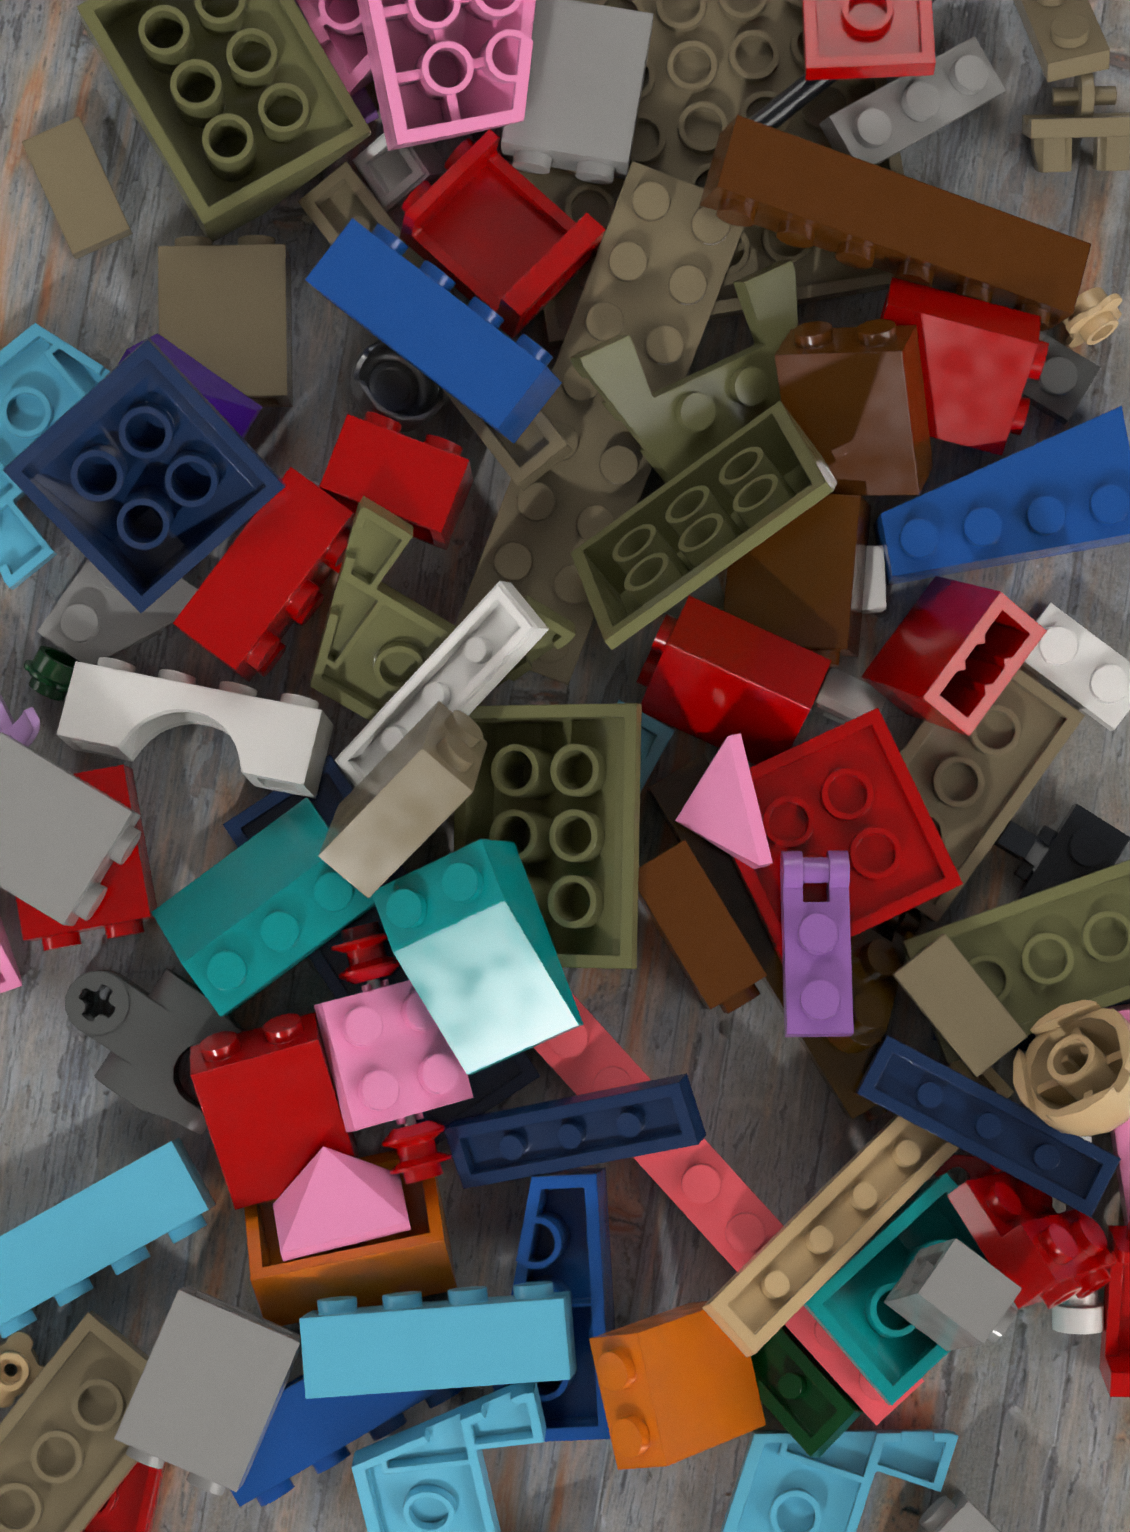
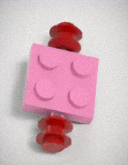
(389, 1056)

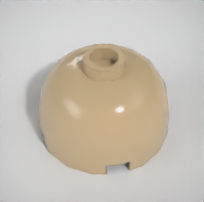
(1077, 1069)

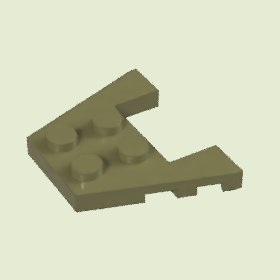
(710, 405)
(381, 636)

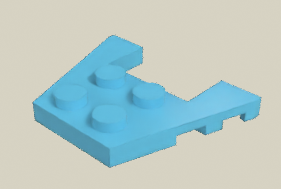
(37, 386)
(437, 1470)
(793, 1492)

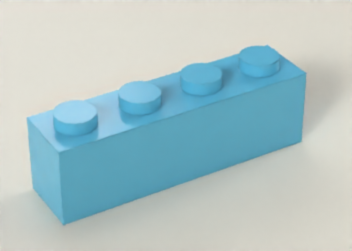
(97, 1229)
(438, 1343)

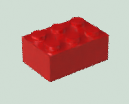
(269, 578)

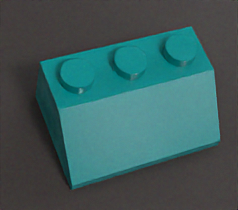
(260, 910)

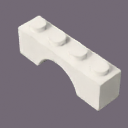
(121, 711)

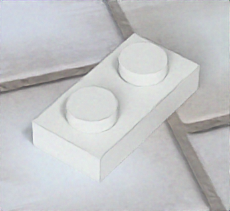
(1081, 668)

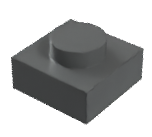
(1061, 383)

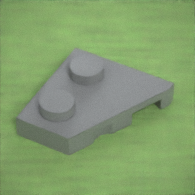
(100, 622)

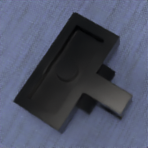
(1054, 857)

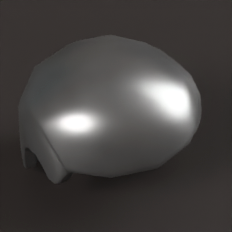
(393, 388)

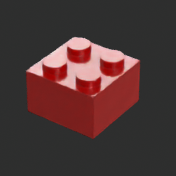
(408, 477)

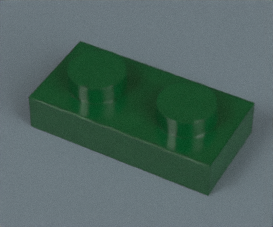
(802, 1393)

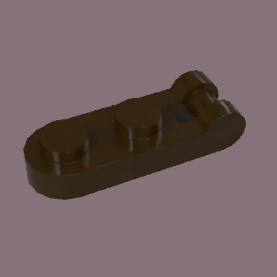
(873, 985)

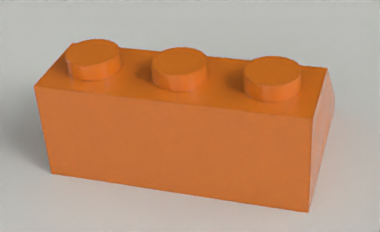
(368, 1269)

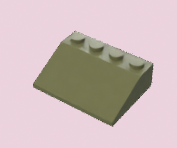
(227, 98)
(700, 523)
(569, 799)

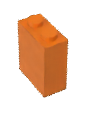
(674, 1387)

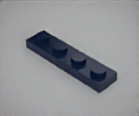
(987, 1125)
(575, 1131)

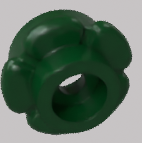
(50, 672)

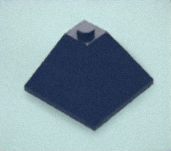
(144, 476)

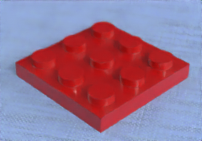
(852, 796)

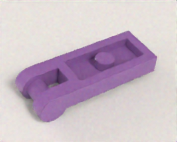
(816, 946)

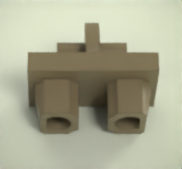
(1053, 133)

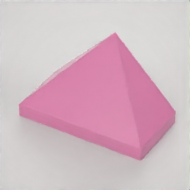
(726, 807)
(338, 1205)

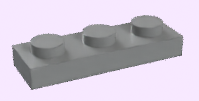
(914, 106)

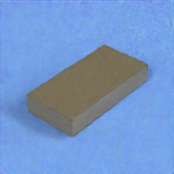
(77, 187)
(959, 1005)

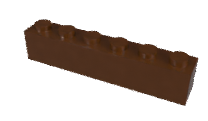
(891, 222)

